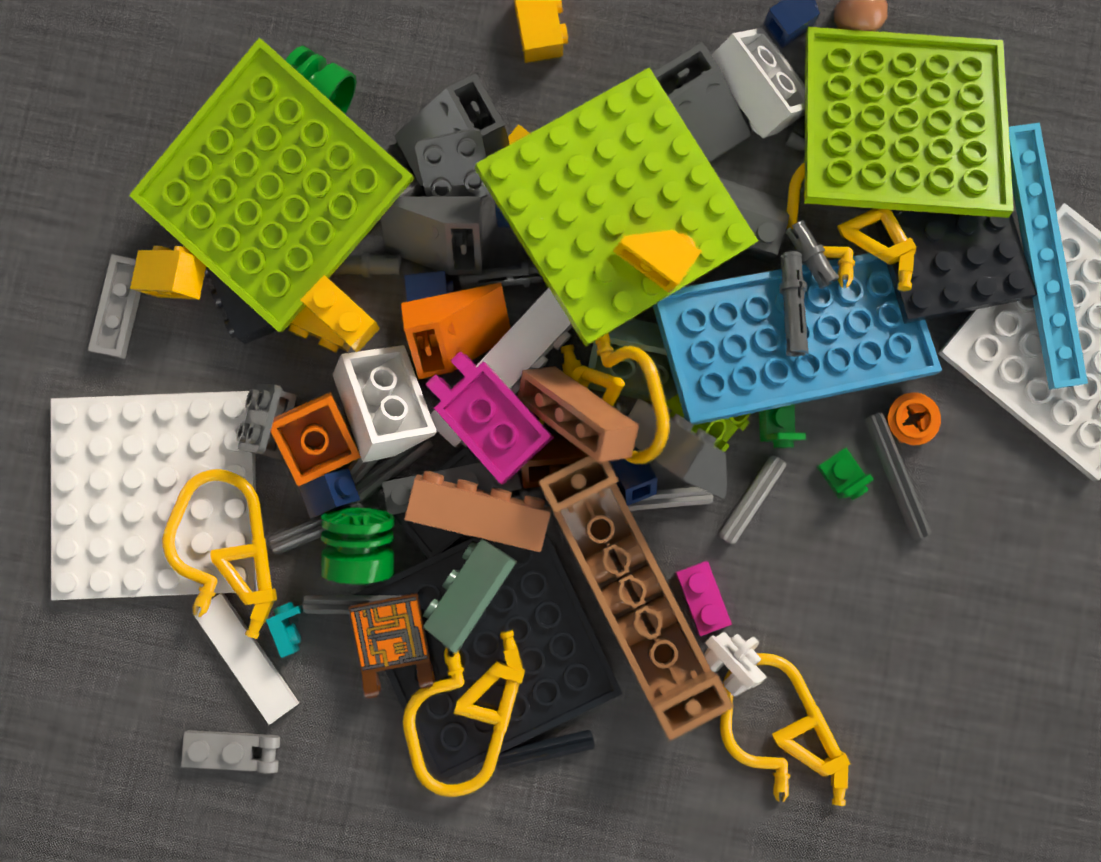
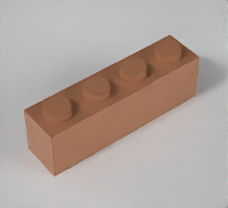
(578, 414)
(478, 512)

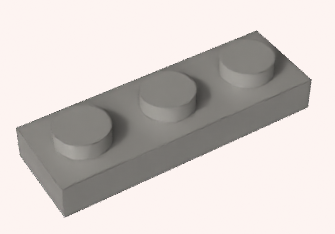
(115, 310)

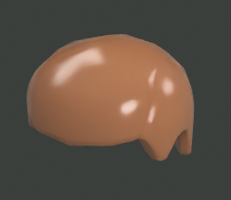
(860, 14)

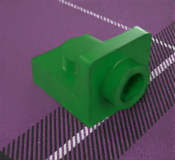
(778, 426)
(844, 475)

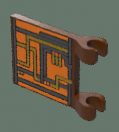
(388, 637)

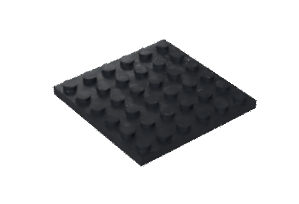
(555, 645)

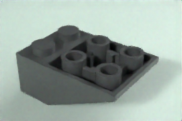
(704, 101)
(453, 110)
(436, 233)

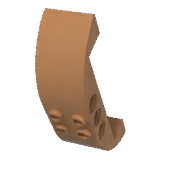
(635, 596)

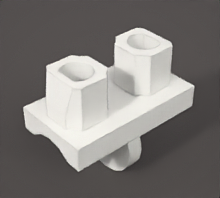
(739, 659)

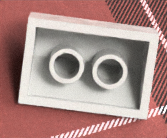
(761, 81)
(382, 402)

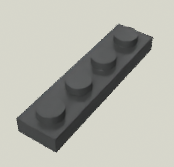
(398, 491)

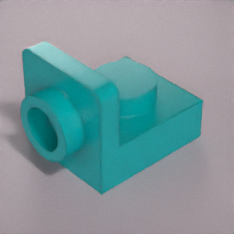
(285, 634)

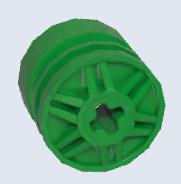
(329, 79)
(357, 545)

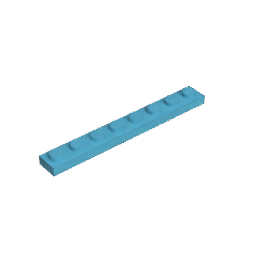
(1045, 258)

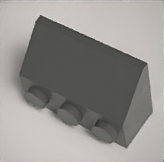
(765, 216)
(685, 453)

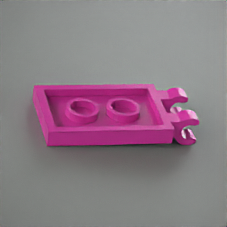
(489, 418)

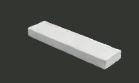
(247, 659)

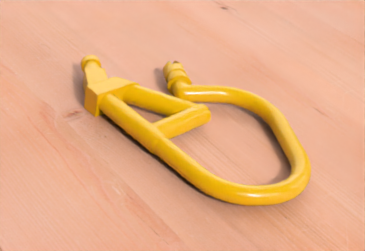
(901, 252)
(614, 386)
(220, 558)
(512, 672)
(834, 765)

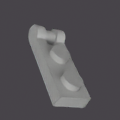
(229, 751)

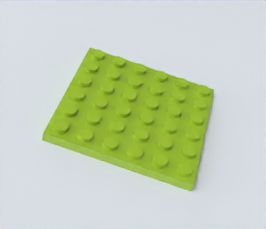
(906, 122)
(609, 174)
(271, 185)

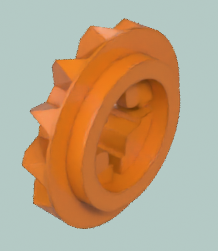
(927, 424)

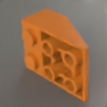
(454, 323)

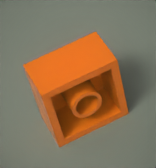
(314, 439)

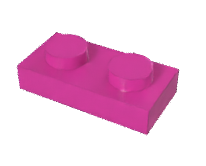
(703, 598)

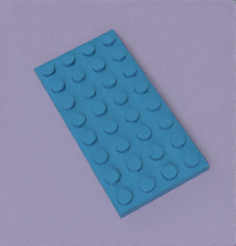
(731, 341)

